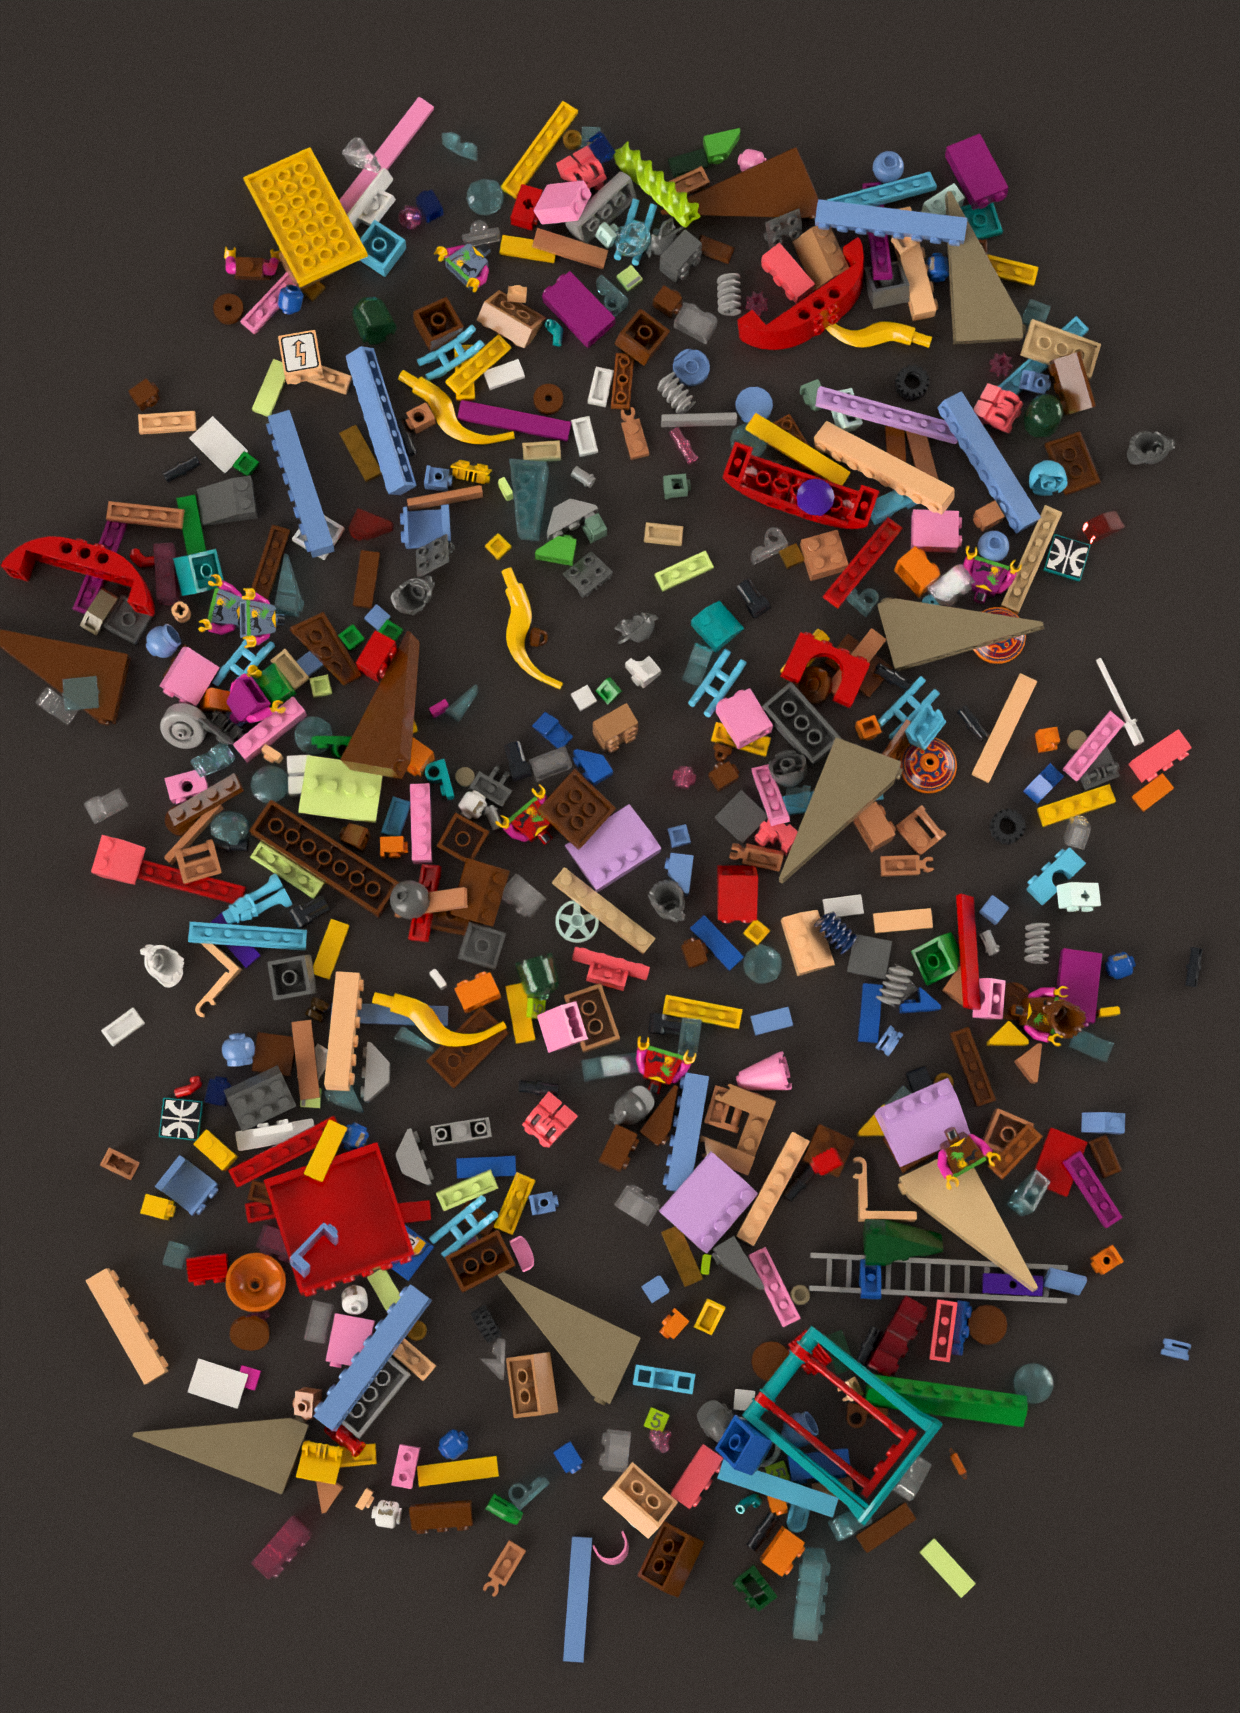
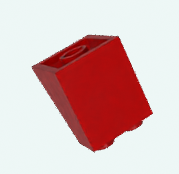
(737, 893)

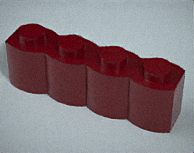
(896, 1337)

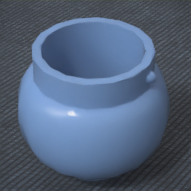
(888, 167)
(993, 546)
(162, 641)
(238, 1050)
(805, 1420)

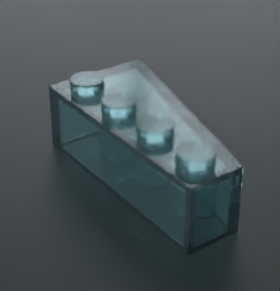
(529, 493)
(810, 1594)

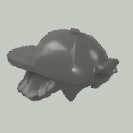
(663, 238)
(1149, 447)
(413, 595)
(638, 628)
(668, 900)
(633, 1106)
(714, 1419)

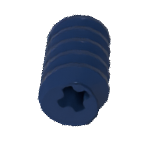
(836, 931)

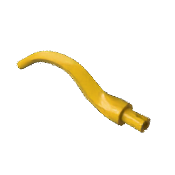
(878, 334)
(444, 411)
(518, 627)
(428, 1022)

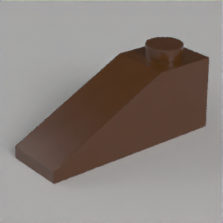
(659, 1124)

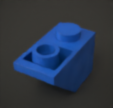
(594, 766)

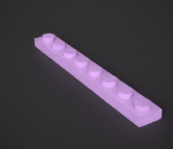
(884, 414)

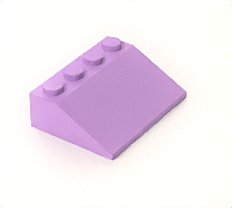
(615, 849)
(918, 1121)
(708, 1202)

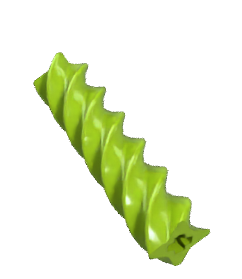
(654, 185)

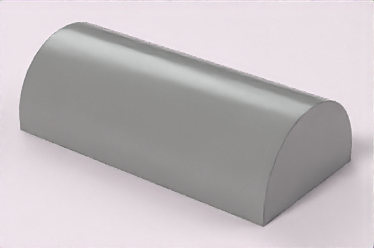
(603, 207)
(376, 1397)

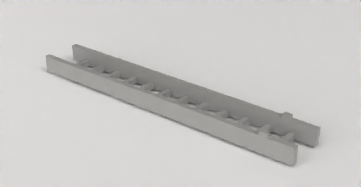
(926, 1293)

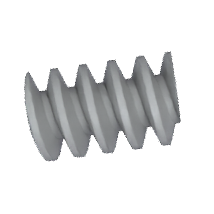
(727, 294)
(674, 394)
(1036, 943)
(895, 985)

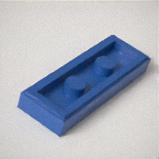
(716, 942)
(869, 1013)
(499, 1166)

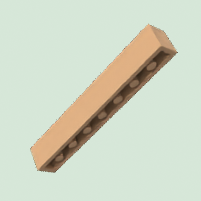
(884, 468)

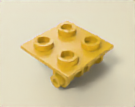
(463, 466)
(320, 1462)

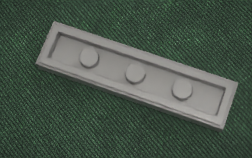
(698, 419)

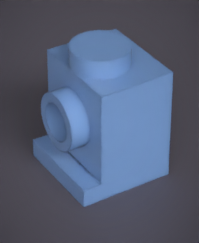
(1034, 382)
(439, 485)
(535, 1204)

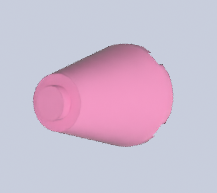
(766, 1075)

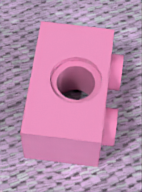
(176, 784)
(991, 998)
(405, 1466)

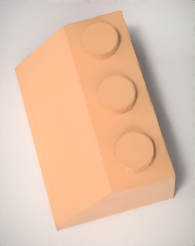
(806, 944)
(640, 1500)

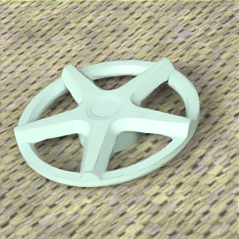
(576, 921)

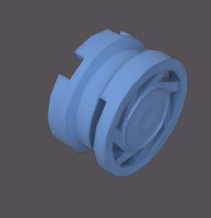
(890, 1042)
(1175, 1351)

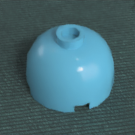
(1047, 478)

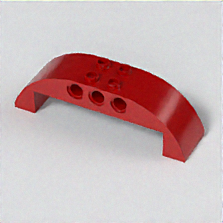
(811, 314)
(778, 488)
(84, 559)

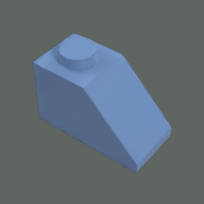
(680, 870)
(1103, 1123)

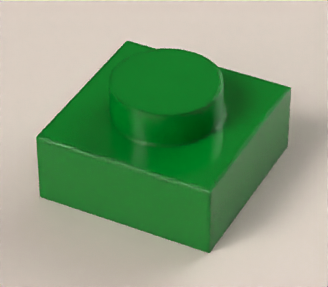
(246, 464)
(391, 630)
(351, 637)
(608, 690)

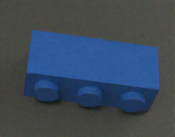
(800, 1475)

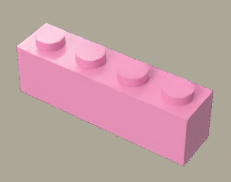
(269, 730)
(421, 823)

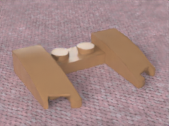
(759, 1112)

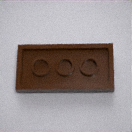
(458, 1062)

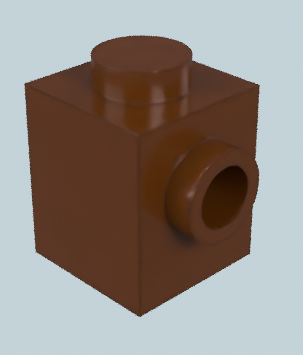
(668, 301)
(145, 394)
(723, 775)
(694, 952)

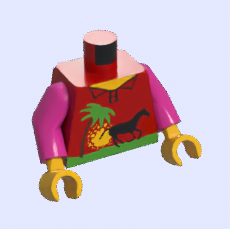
(527, 822)
(661, 1065)

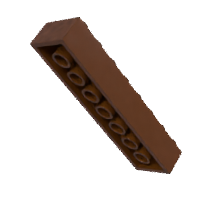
(324, 858)

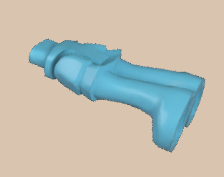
(245, 907)

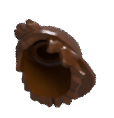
(1064, 1017)

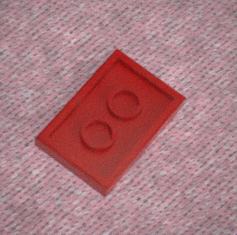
(1050, 1164)

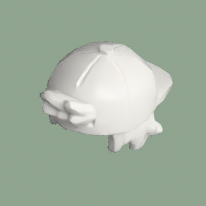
(163, 964)

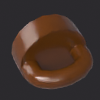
(535, 637)
(726, 750)

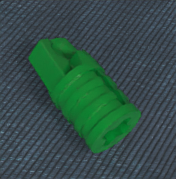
(504, 1509)

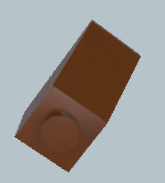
(355, 836)

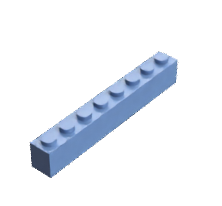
(890, 222)
(380, 421)
(988, 462)
(301, 484)
(372, 1358)

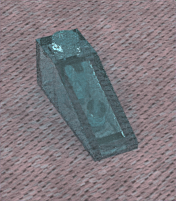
(288, 596)
(609, 1066)

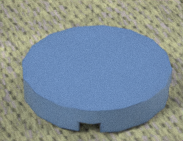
(691, 367)
(753, 401)

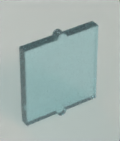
(80, 693)

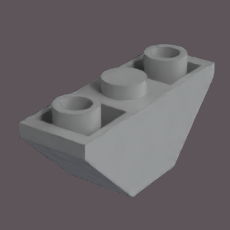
(569, 516)
(375, 1073)
(461, 1131)
(412, 1159)

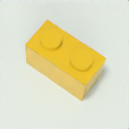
(215, 1150)
(158, 1207)

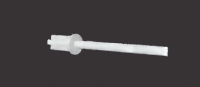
(1130, 725)

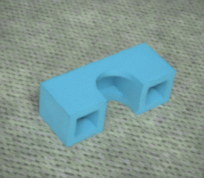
(889, 504)
(1067, 863)
(664, 1379)

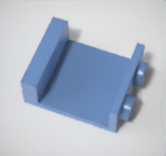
(424, 526)
(187, 1185)
(296, 1259)

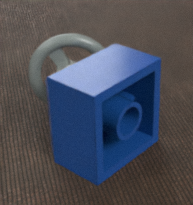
(745, 1446)

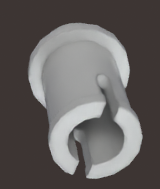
(583, 477)
(492, 816)
(989, 942)

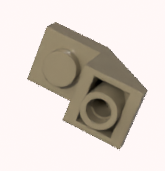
(99, 611)

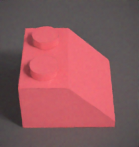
(118, 860)

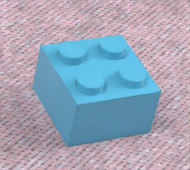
(382, 247)

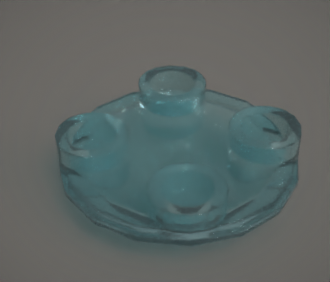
(485, 196)
(632, 239)
(744, 437)
(309, 728)
(269, 784)
(229, 827)
(762, 964)
(1033, 1382)

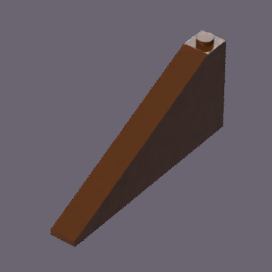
(762, 190)
(62, 660)
(386, 730)

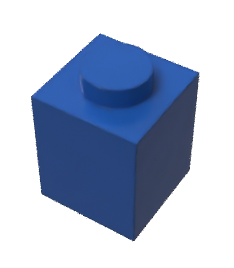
(568, 1458)

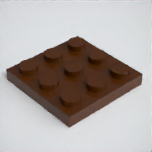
(576, 809)

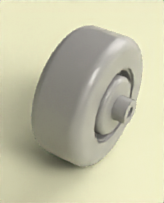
(182, 727)

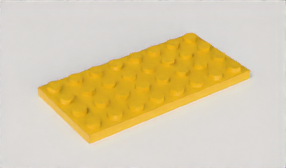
(305, 217)

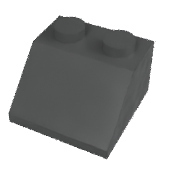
(888, 292)

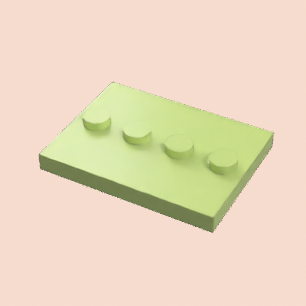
(338, 792)

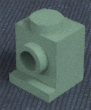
(810, 394)
(676, 480)
(594, 528)

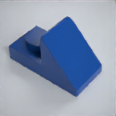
(552, 730)
(1043, 783)
(925, 1003)
(870, 1281)

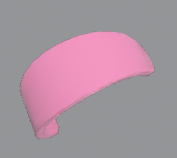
(522, 1252)
(613, 1561)

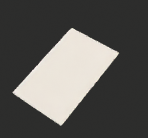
(218, 444)
(217, 1383)

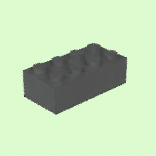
(800, 724)

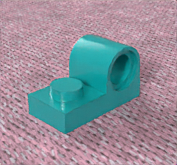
(446, 787)

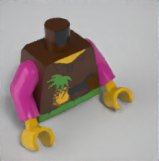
(251, 268)
(1032, 1015)
(961, 1154)

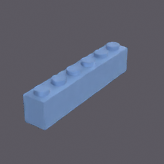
(687, 1130)

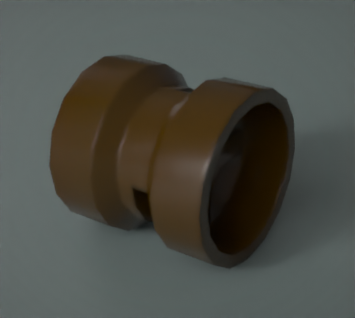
(321, 1006)

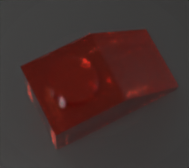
(368, 526)
(1102, 526)

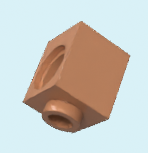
(421, 410)
(988, 516)

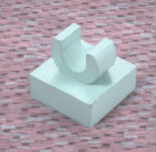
(606, 234)

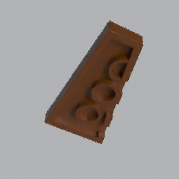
(327, 647)

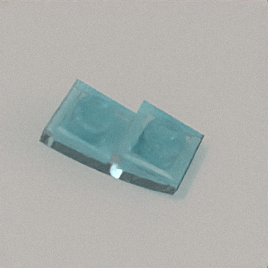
(453, 143)
(1092, 1045)

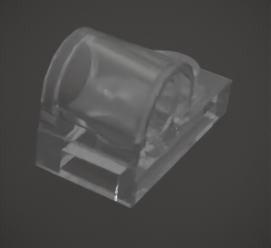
(359, 155)
(771, 548)
(54, 704)
(103, 807)
(912, 1479)

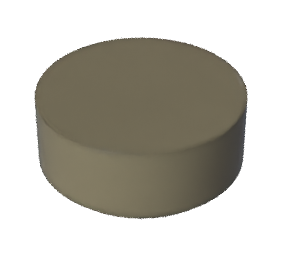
(1076, 739)
(464, 776)
(800, 1294)

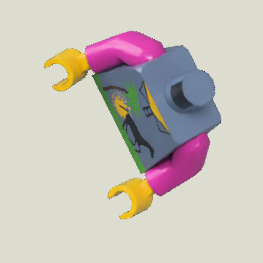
(466, 263)
(224, 608)
(257, 618)

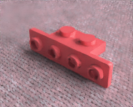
(608, 969)

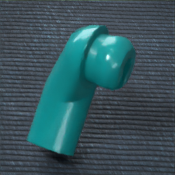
(556, 330)
(746, 1502)

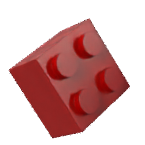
(376, 656)

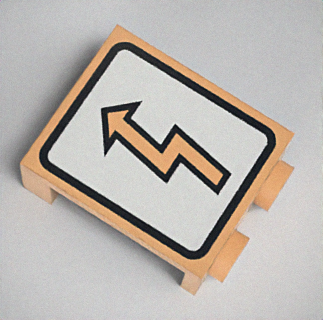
(300, 357)

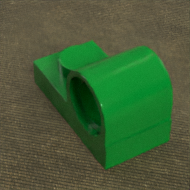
(335, 741)

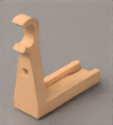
(224, 981)
(895, 1216)

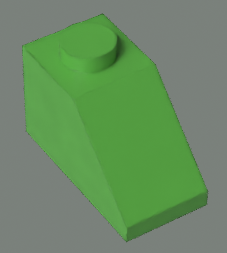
(720, 145)
(558, 550)

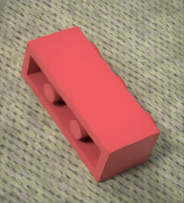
(787, 273)
(1160, 756)
(943, 1330)
(697, 1477)

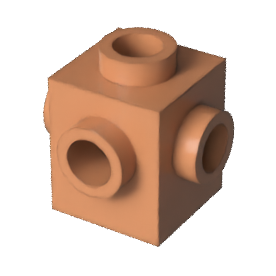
(306, 1401)

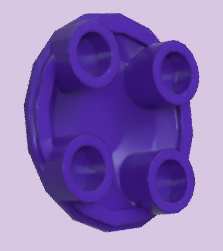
(815, 497)

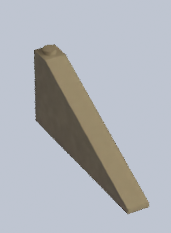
(978, 299)
(931, 632)
(846, 788)
(588, 1344)
(250, 1450)

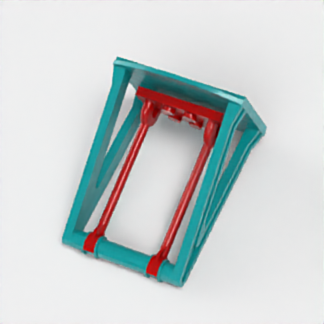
(766, 1401)

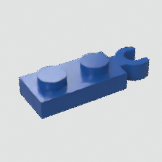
(961, 1329)

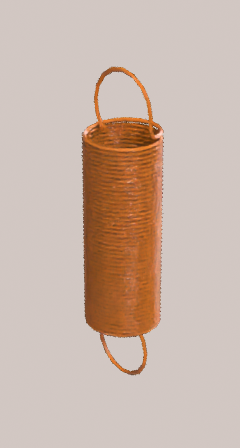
(958, 1464)

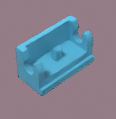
(925, 727)

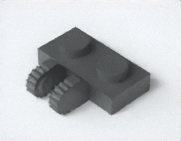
(491, 789)

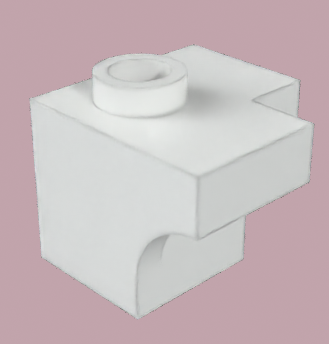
(643, 671)

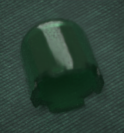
(373, 320)
(1042, 421)
(538, 976)

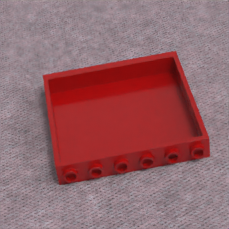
(354, 1200)

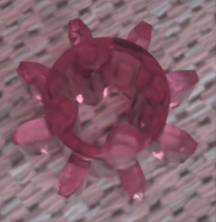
(410, 217)
(756, 298)
(1001, 359)
(684, 777)

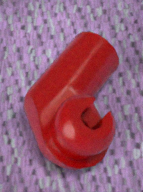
(140, 560)
(188, 1089)

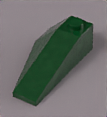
(892, 1241)

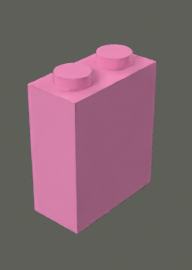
(562, 202)
(936, 531)
(189, 677)
(743, 718)
(562, 1027)
(347, 1338)

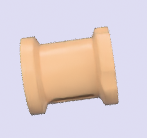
(176, 610)

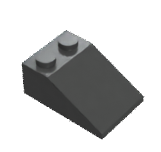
(227, 501)
(733, 1259)

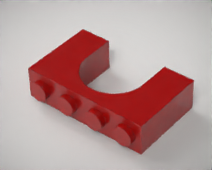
(852, 668)

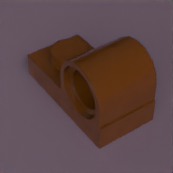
(852, 1408)

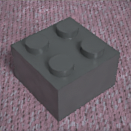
(681, 257)
(292, 977)

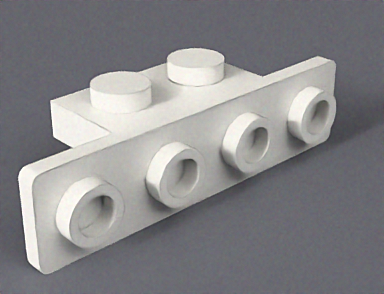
(373, 202)
(270, 1135)

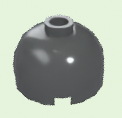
(788, 768)
(409, 899)

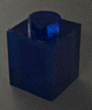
(600, 147)
(429, 205)
(215, 1091)

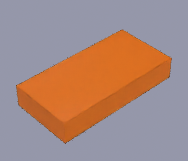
(1152, 792)

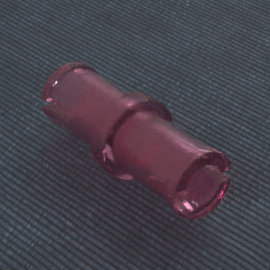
(683, 445)

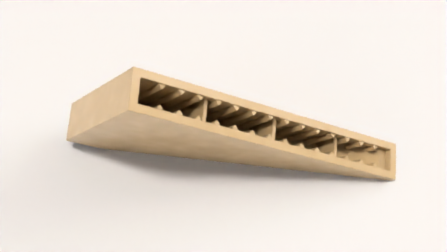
(968, 1214)

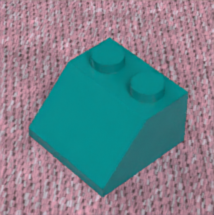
(196, 571)
(716, 625)

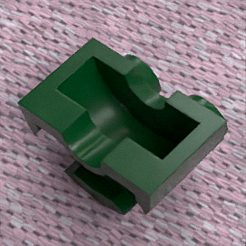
(755, 1587)

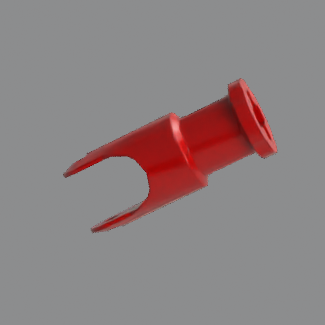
(346, 1439)

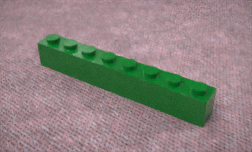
(954, 1401)

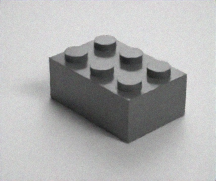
(260, 1098)

